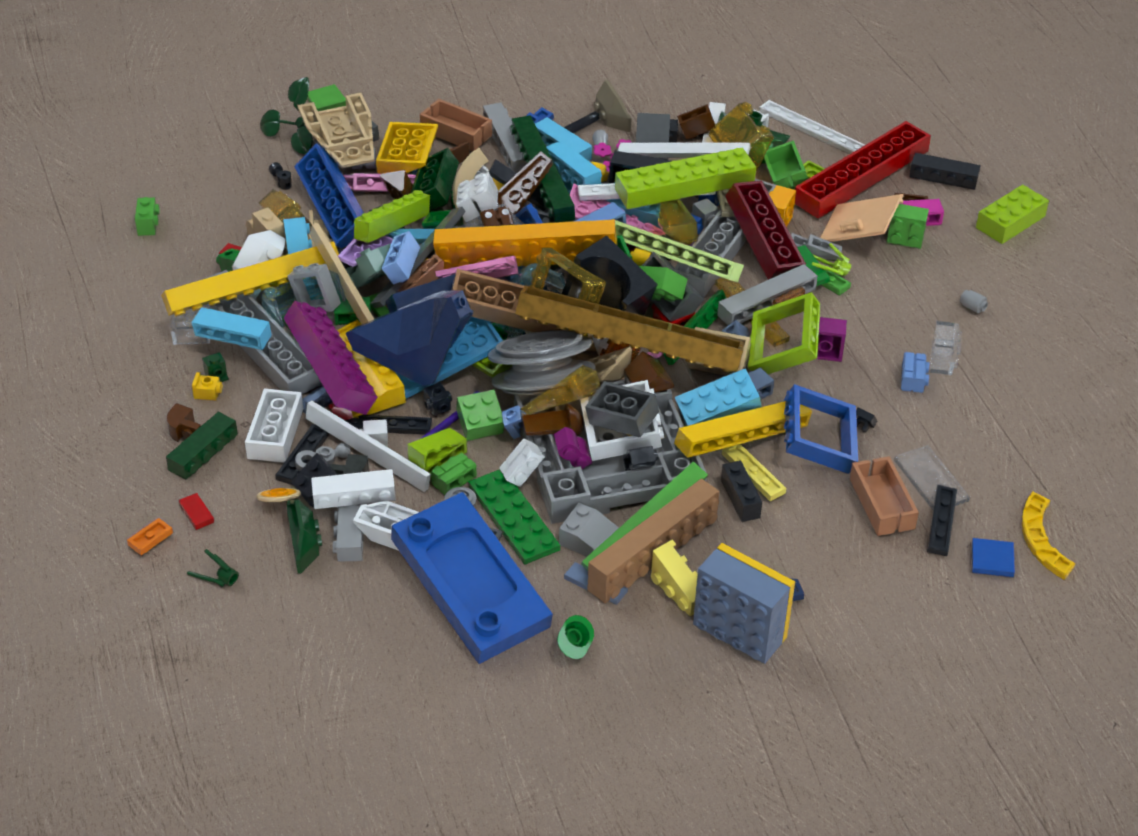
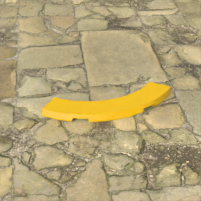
(1037, 539)

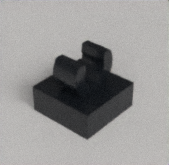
(866, 418)

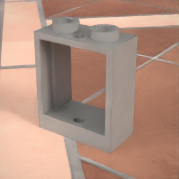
(331, 298)

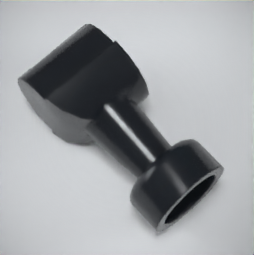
(283, 177)

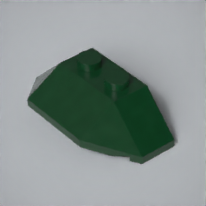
(303, 534)

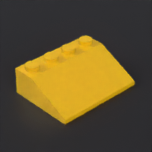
(405, 146)
(385, 383)

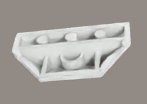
(259, 248)
(377, 520)

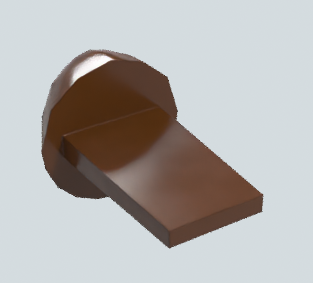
(553, 421)

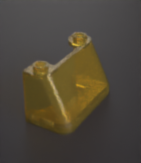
(740, 128)

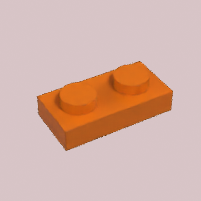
(150, 536)

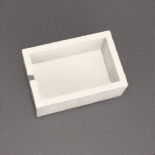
(481, 190)

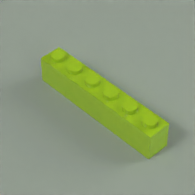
(391, 216)

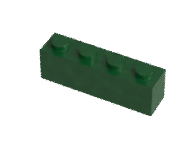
(202, 445)

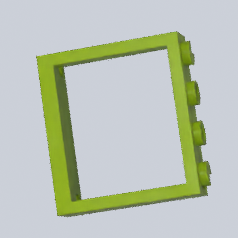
(806, 352)

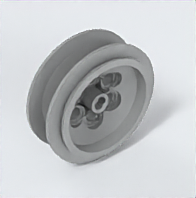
(538, 360)

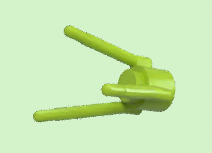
(840, 267)

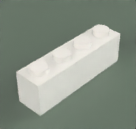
(353, 489)

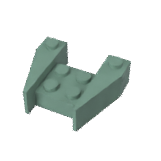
(368, 266)

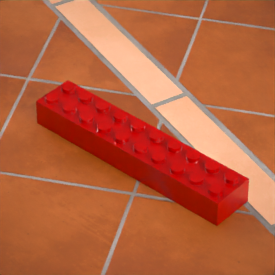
(861, 169)

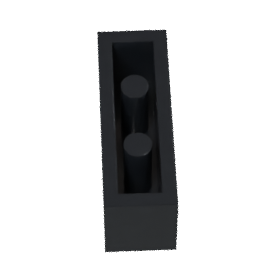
(741, 491)

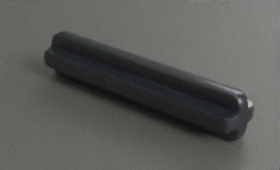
(583, 122)

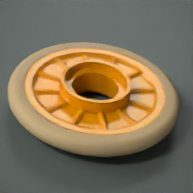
(278, 494)

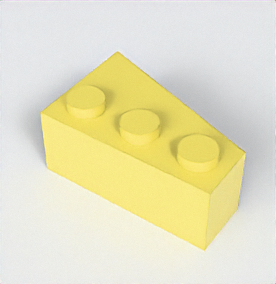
(674, 576)

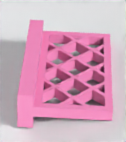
(493, 268)

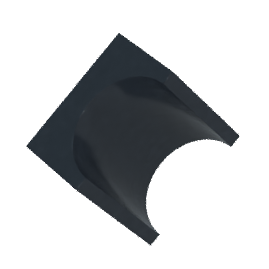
(626, 283)

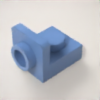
(511, 421)

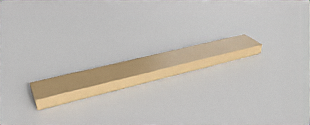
(335, 265)

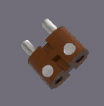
(496, 217)

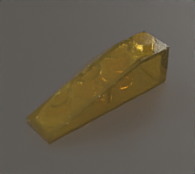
(678, 222)
(575, 386)

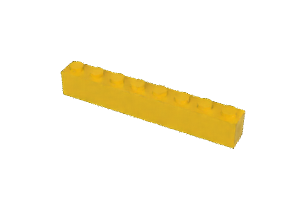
(735, 429)

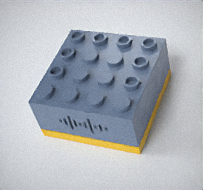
(743, 602)

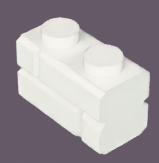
(521, 462)

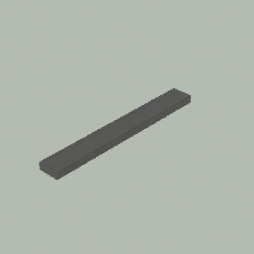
(425, 249)

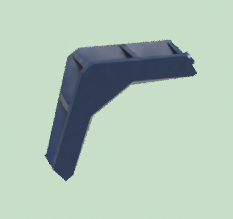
(414, 336)

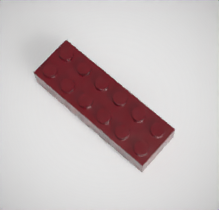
(764, 228)

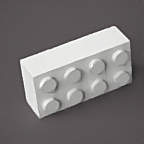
(274, 425)

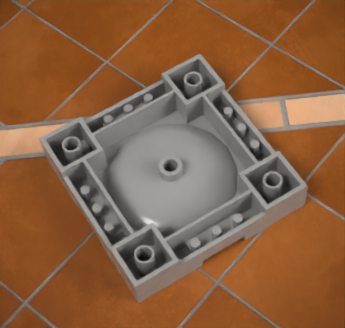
(605, 480)

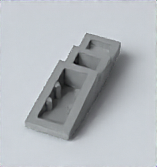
(817, 246)

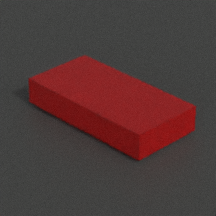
(196, 511)

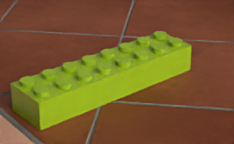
(684, 178)

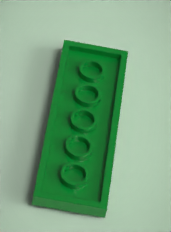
(514, 517)

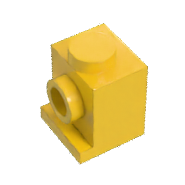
(206, 387)

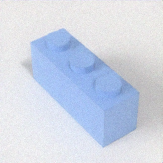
(401, 257)

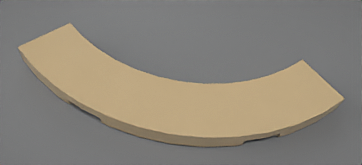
(468, 171)

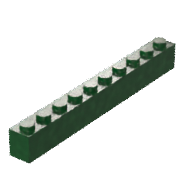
(551, 187)

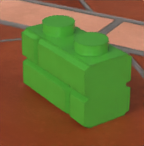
(453, 473)

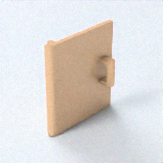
(861, 218)

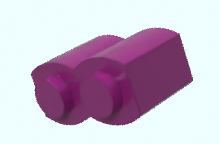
(573, 448)

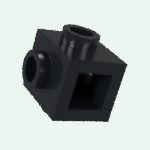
(437, 399)

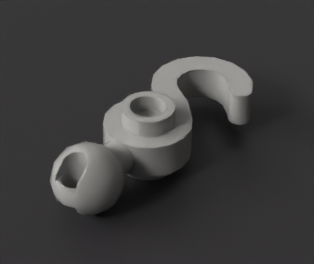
(342, 451)

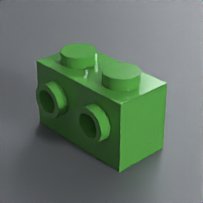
(146, 216)

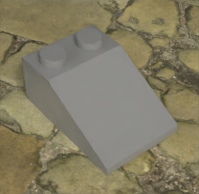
(585, 530)

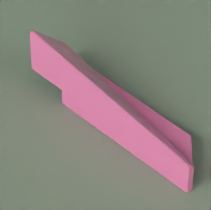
(368, 182)

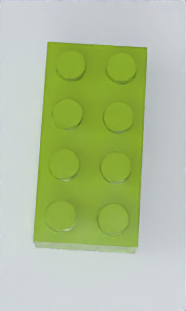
(1012, 214)

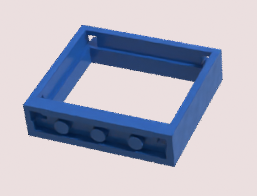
(812, 451)

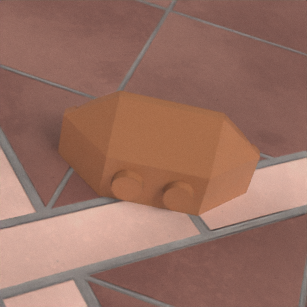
(424, 273)

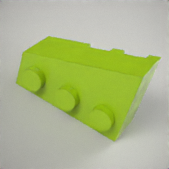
(436, 449)

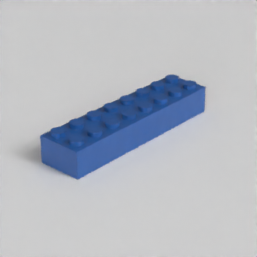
(329, 194)

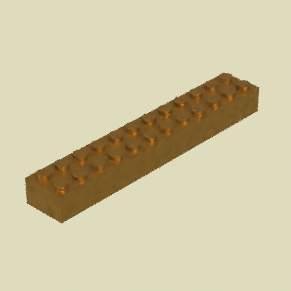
(629, 328)

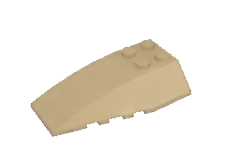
(342, 130)

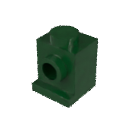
(215, 366)

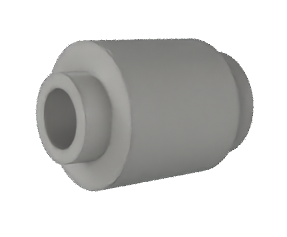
(974, 301)

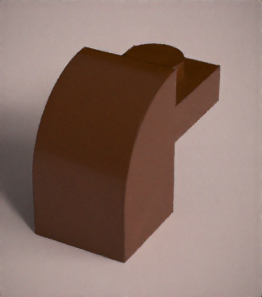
(181, 422)

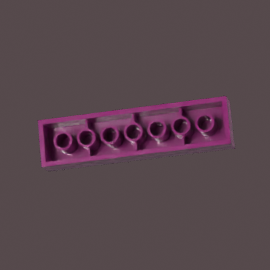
(330, 358)

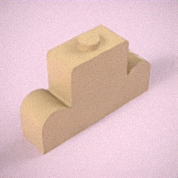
(266, 220)

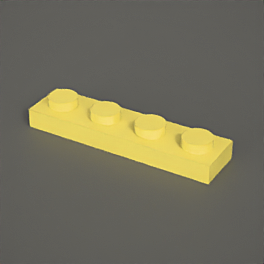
(759, 475)

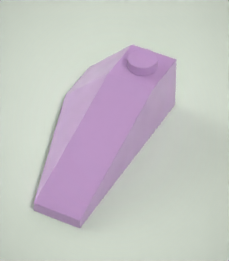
(356, 246)

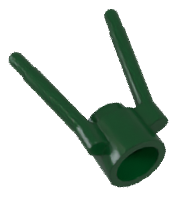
(225, 573)

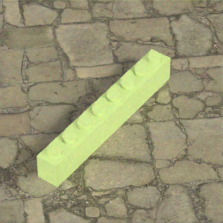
(679, 252)

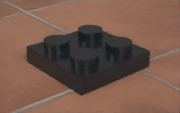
(314, 468)

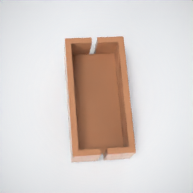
(457, 124)
(884, 496)

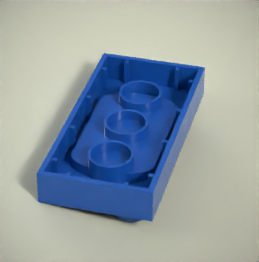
(471, 577)

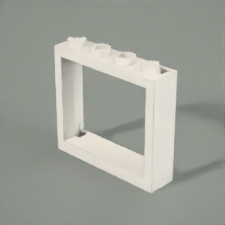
(620, 446)

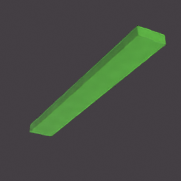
(678, 485)

